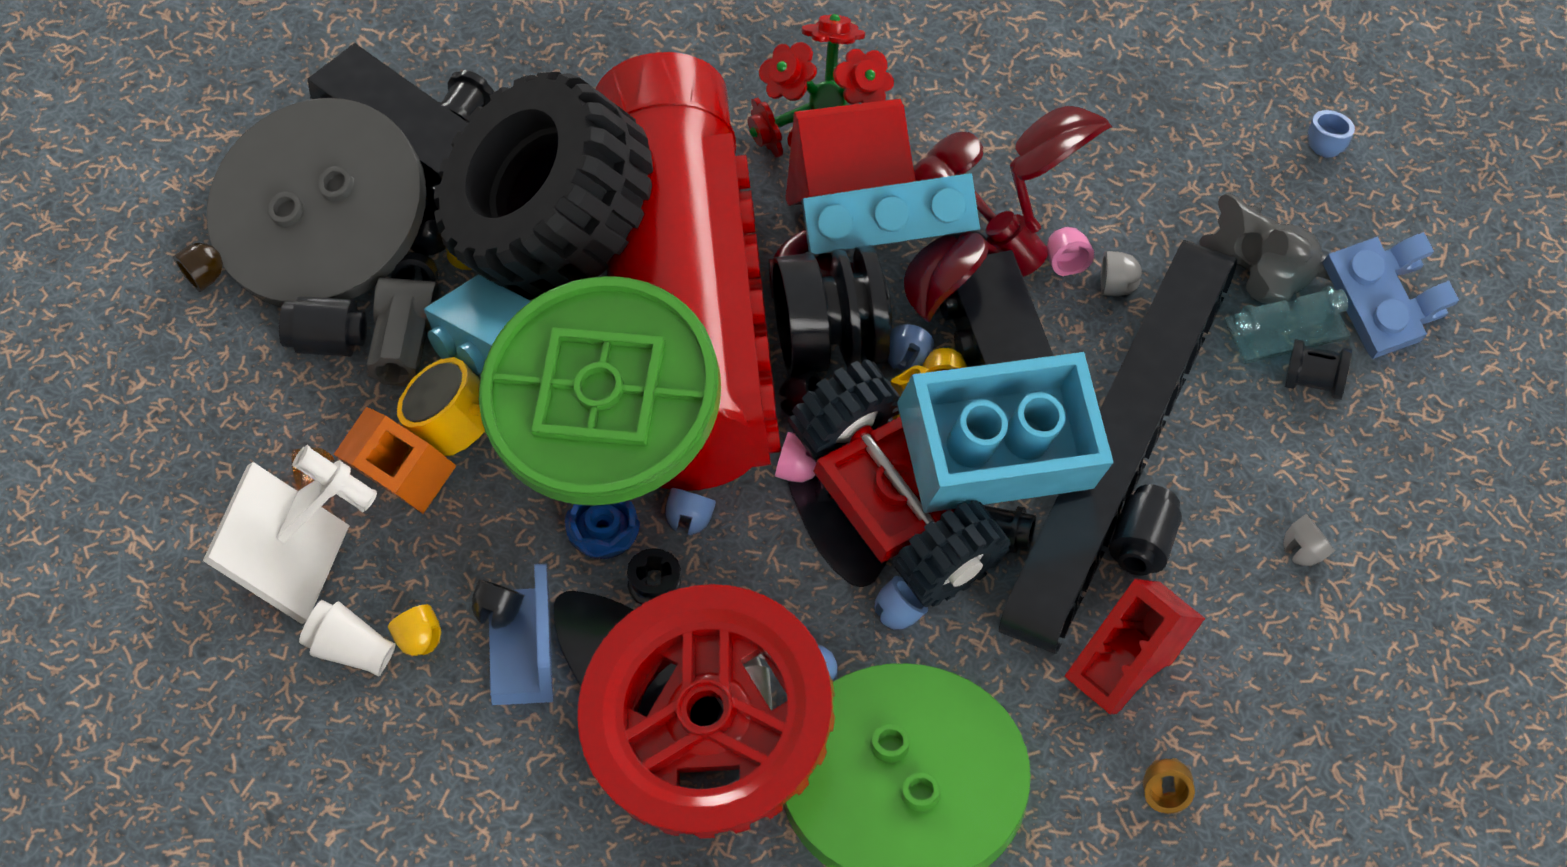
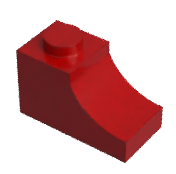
(1133, 644)

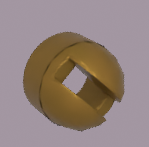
(1170, 801)

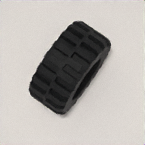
(543, 184)

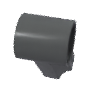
(399, 328)

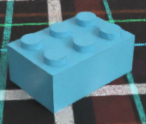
(1004, 431)

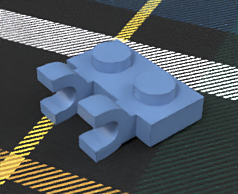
(1376, 297)

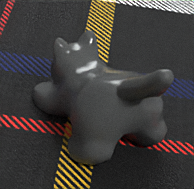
(1278, 255)

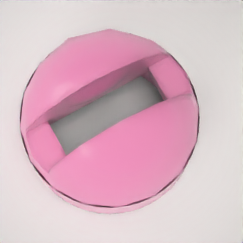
(1069, 251)
(795, 461)

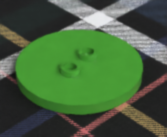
(600, 390)
(914, 774)

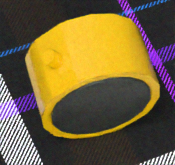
(443, 406)

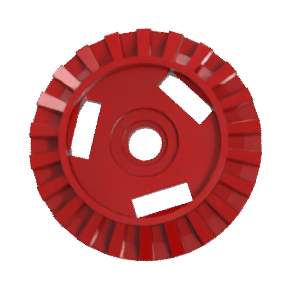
(709, 639)

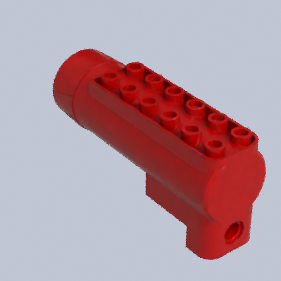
(699, 247)

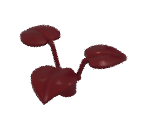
(950, 260)

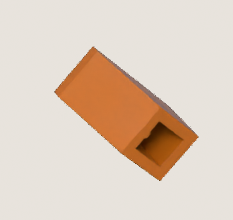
(395, 459)

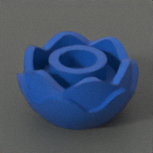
(606, 542)

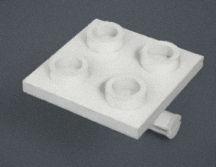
(282, 538)

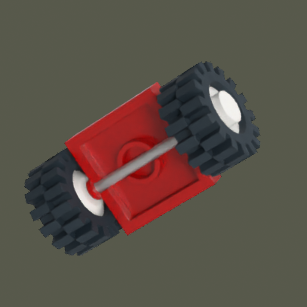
(871, 478)

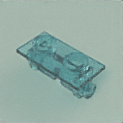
(1273, 327)

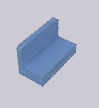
(523, 649)

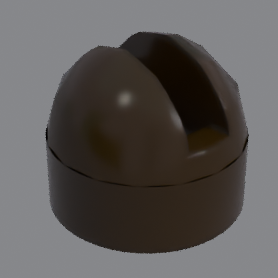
(199, 264)

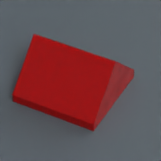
(848, 149)

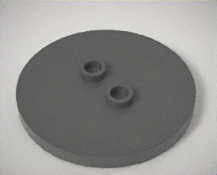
(316, 202)

